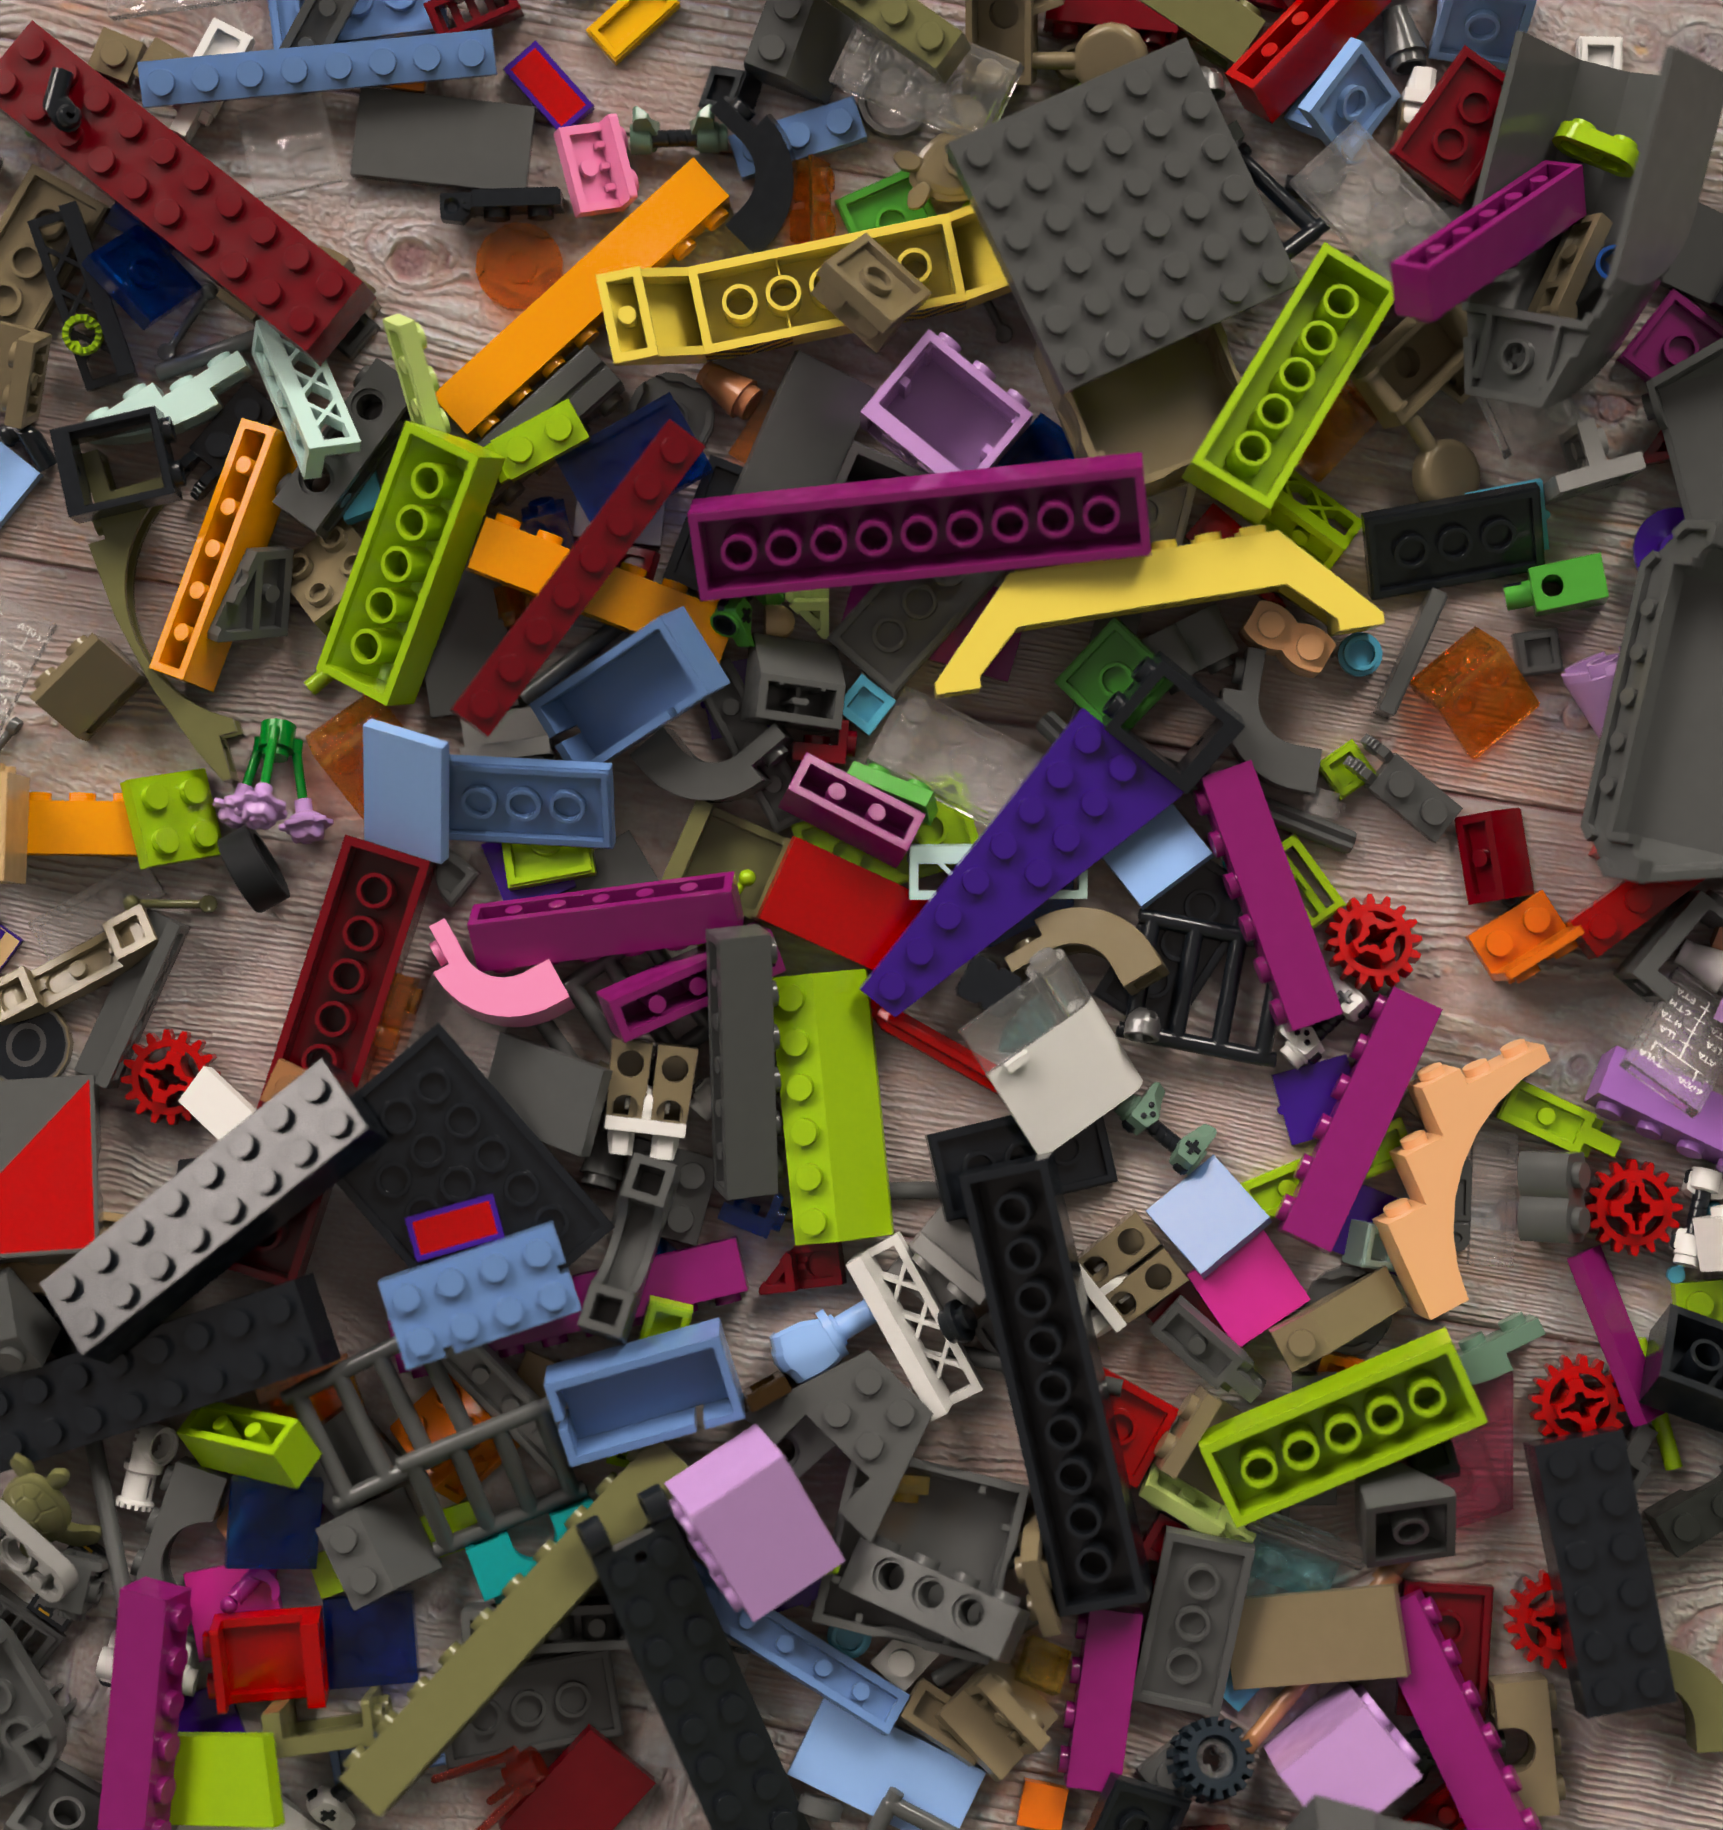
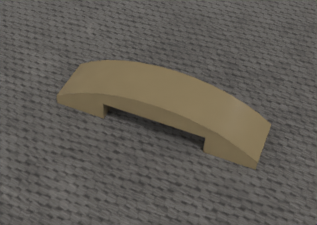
(79, 970)

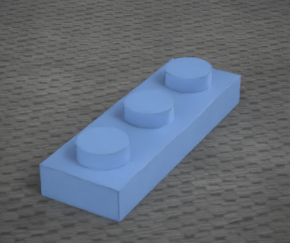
(811, 132)

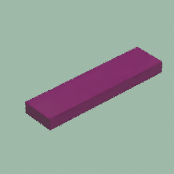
(1612, 1330)

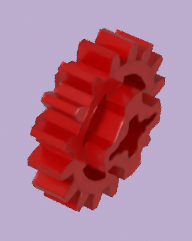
(1367, 926)
(177, 1057)
(1632, 1224)
(1571, 1383)
(1523, 1612)

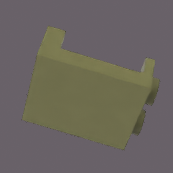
(725, 843)
(325, 1733)

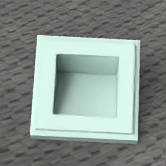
(1365, 1247)

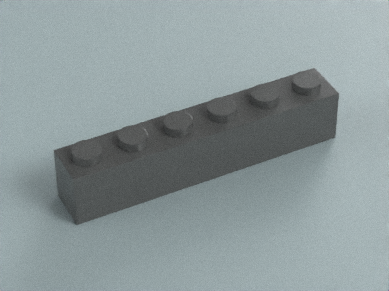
(743, 1061)

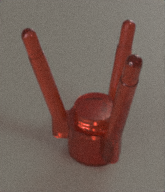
(520, 1774)

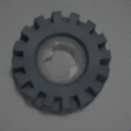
(1198, 1777)

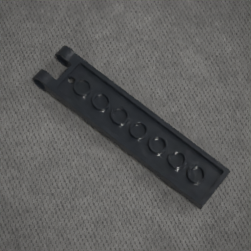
(692, 1672)

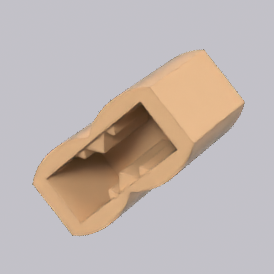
(1296, 645)

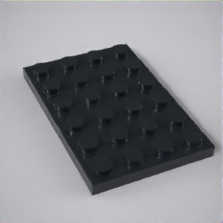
(456, 1143)

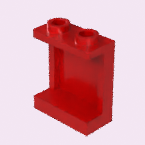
(267, 1657)

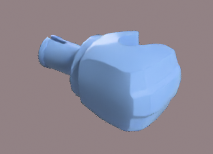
(818, 1344)

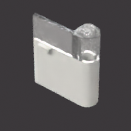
(1051, 1053)

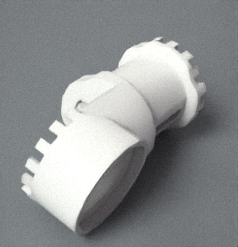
(144, 1467)

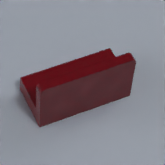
(1494, 855)

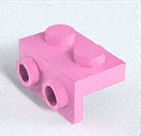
(597, 167)

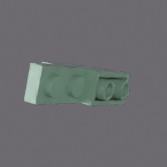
(1486, 1355)

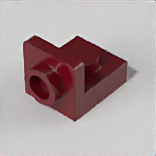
(820, 747)

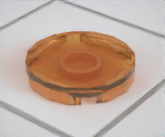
(518, 265)

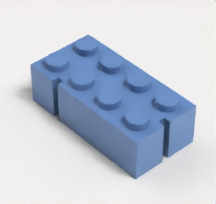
(632, 690)
(479, 1294)
(644, 1392)

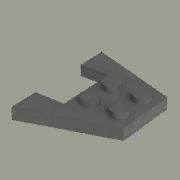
(867, 1418)

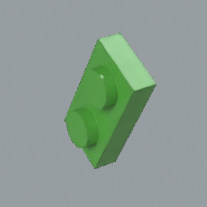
(910, 792)

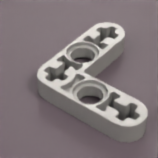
(54, 1575)

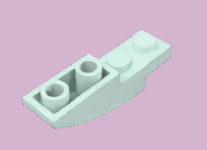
(189, 403)

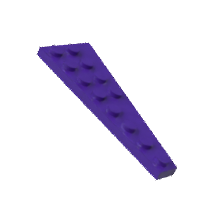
(1055, 826)

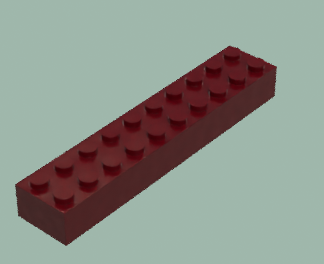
(185, 199)
(342, 1003)

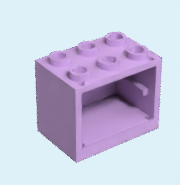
(944, 410)
(752, 1523)
(1344, 1752)

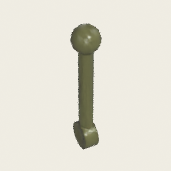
(207, 904)

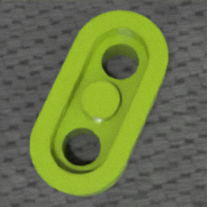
(1585, 143)

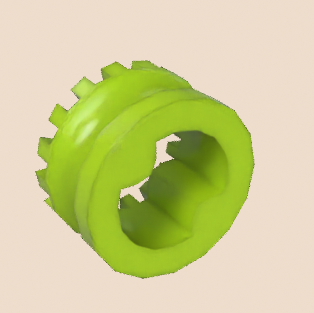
(90, 324)

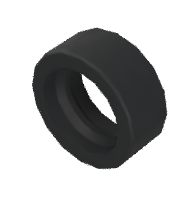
(253, 869)

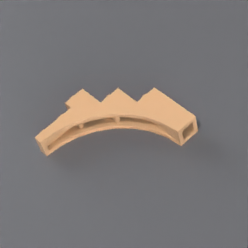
(1430, 1164)

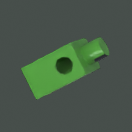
(1580, 581)

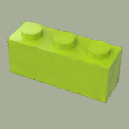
(250, 1443)

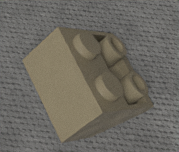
(88, 685)

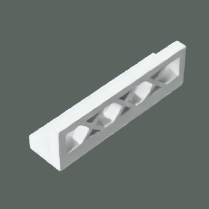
(900, 1332)

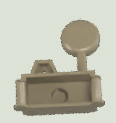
(1012, 31)
(1402, 377)

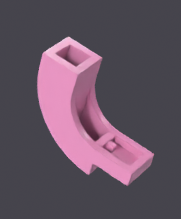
(501, 1001)

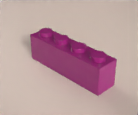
(661, 993)
(1102, 1696)

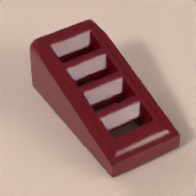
(493, 19)

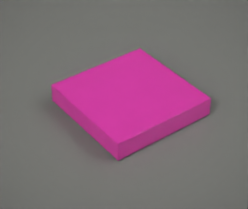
(1250, 1290)
(210, 1587)

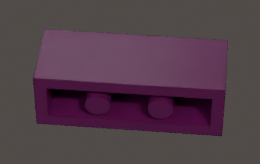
(851, 810)

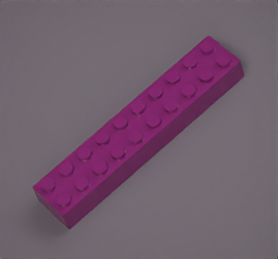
(920, 526)

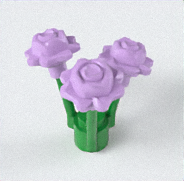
(258, 806)

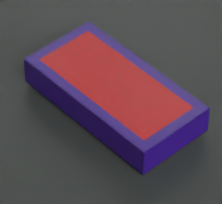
(548, 87)
(454, 1227)

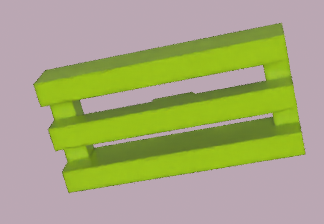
(1323, 912)

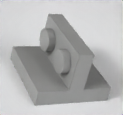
(1588, 469)
(515, 736)
(947, 1260)

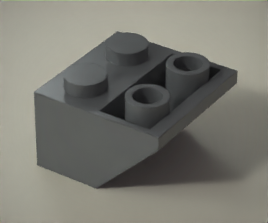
(793, 684)

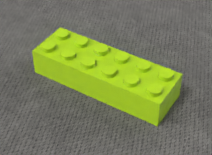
(1291, 383)
(1341, 1427)

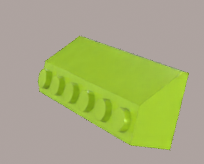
(410, 564)
(832, 1108)

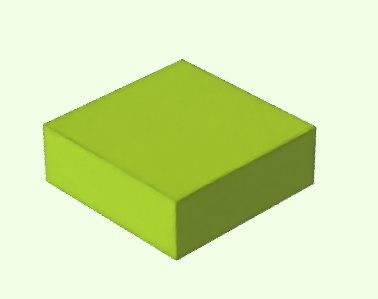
(1337, 775)

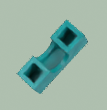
(497, 1560)

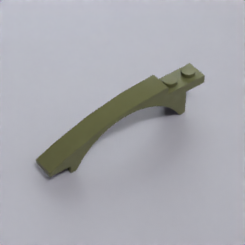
(117, 564)

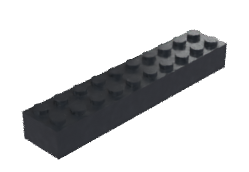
(1056, 1384)

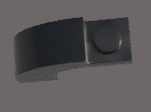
(775, 174)

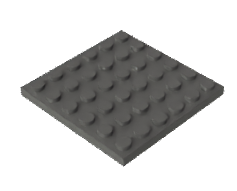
(1122, 215)

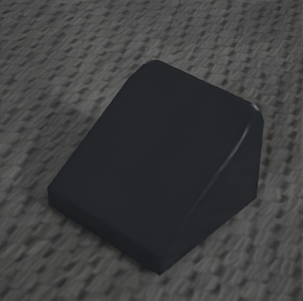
(732, 83)

